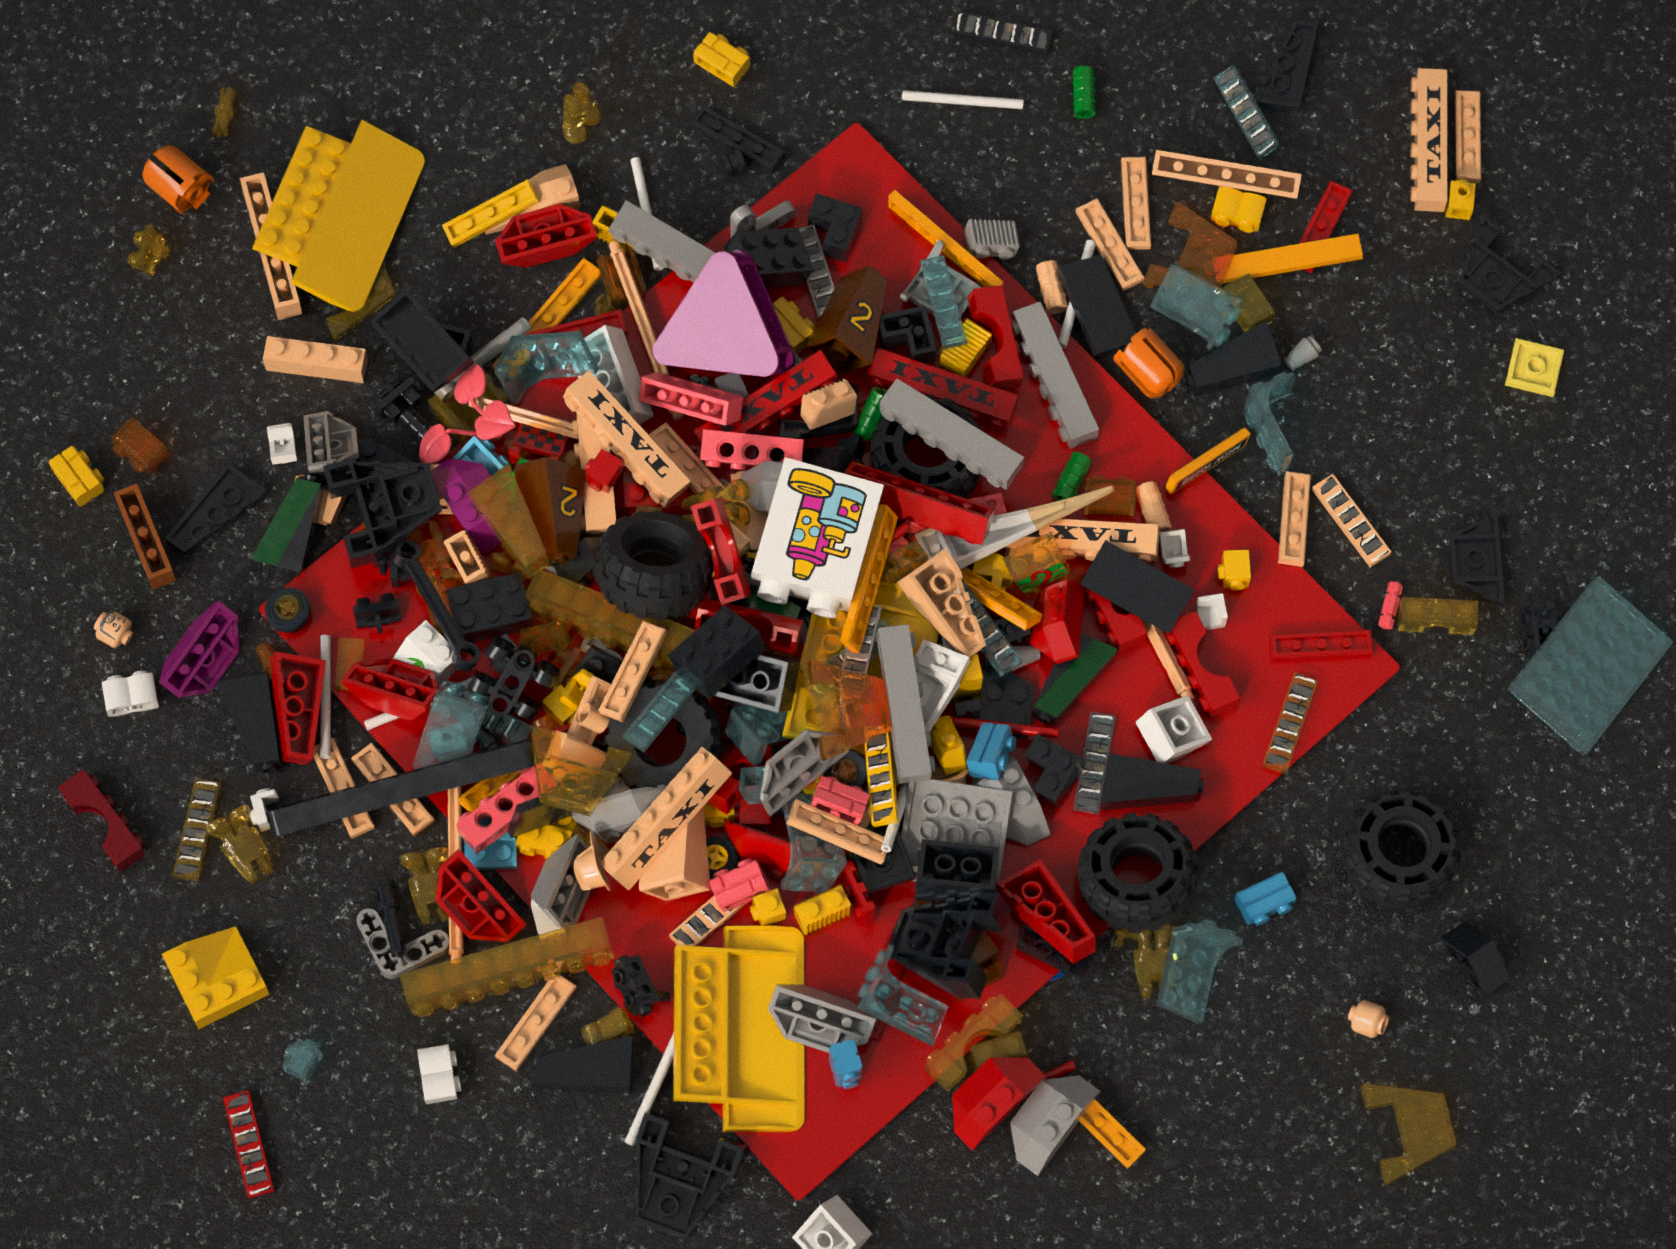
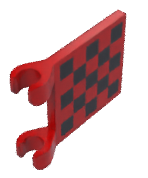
(537, 441)

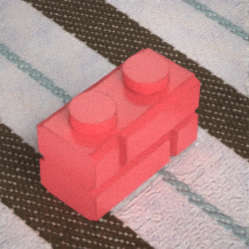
(840, 799)
(739, 885)

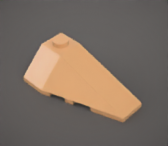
(552, 188)
(941, 598)

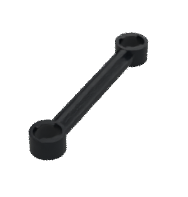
(436, 605)

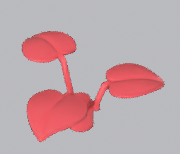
(489, 426)

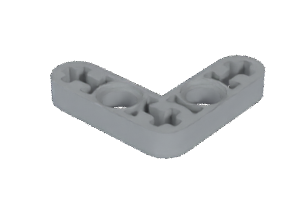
(745, 220)
(404, 963)

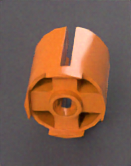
(195, 180)
(1150, 364)

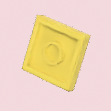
(1534, 367)

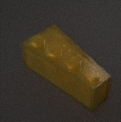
(506, 513)

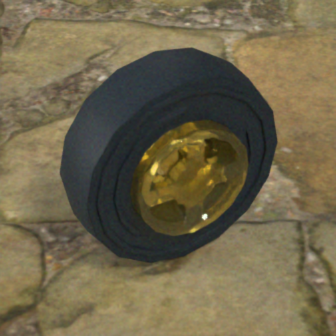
(286, 601)

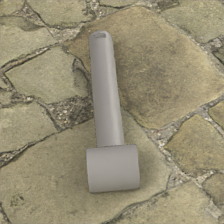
(487, 353)

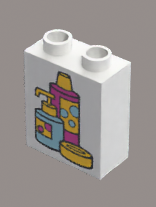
(815, 537)

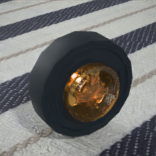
(857, 770)

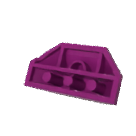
(454, 481)
(202, 653)

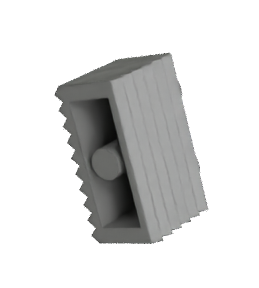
(991, 238)

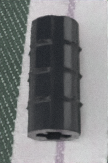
(414, 424)

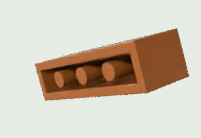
(144, 536)

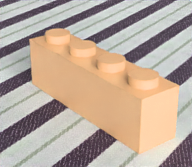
(315, 359)

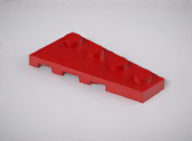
(863, 908)

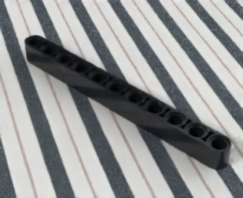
(401, 787)

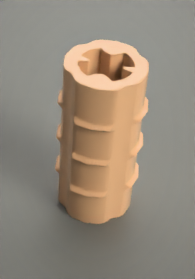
(1051, 287)
(1153, 506)

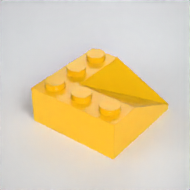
(215, 975)

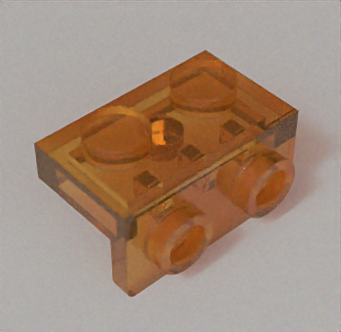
(612, 280)

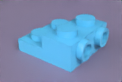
(482, 452)
(498, 855)

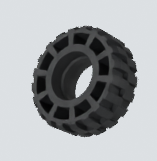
(700, 728)

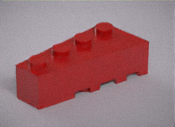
(297, 704)
(1047, 910)

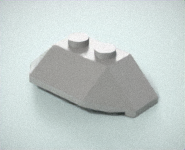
(328, 441)
(762, 484)
(794, 769)
(618, 812)
(1026, 816)
(557, 887)
(818, 1017)
(1049, 1119)

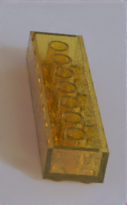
(594, 617)
(507, 967)

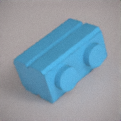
(991, 751)
(1265, 899)
(845, 1064)

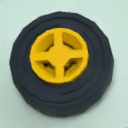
(723, 851)

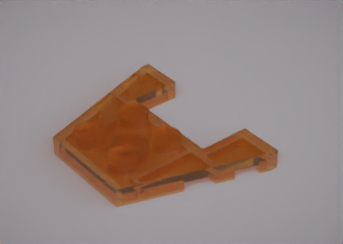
(1205, 253)
(860, 706)

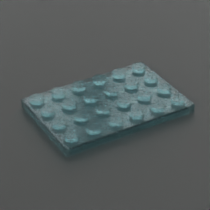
(1590, 665)

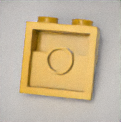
(547, 838)

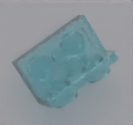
(750, 732)

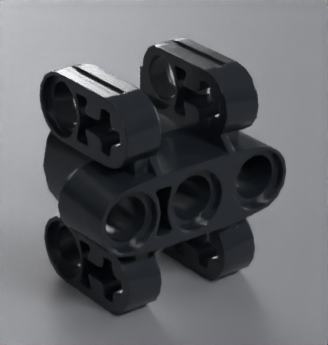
(541, 672)

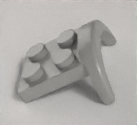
(961, 285)

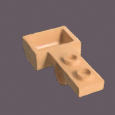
(586, 723)

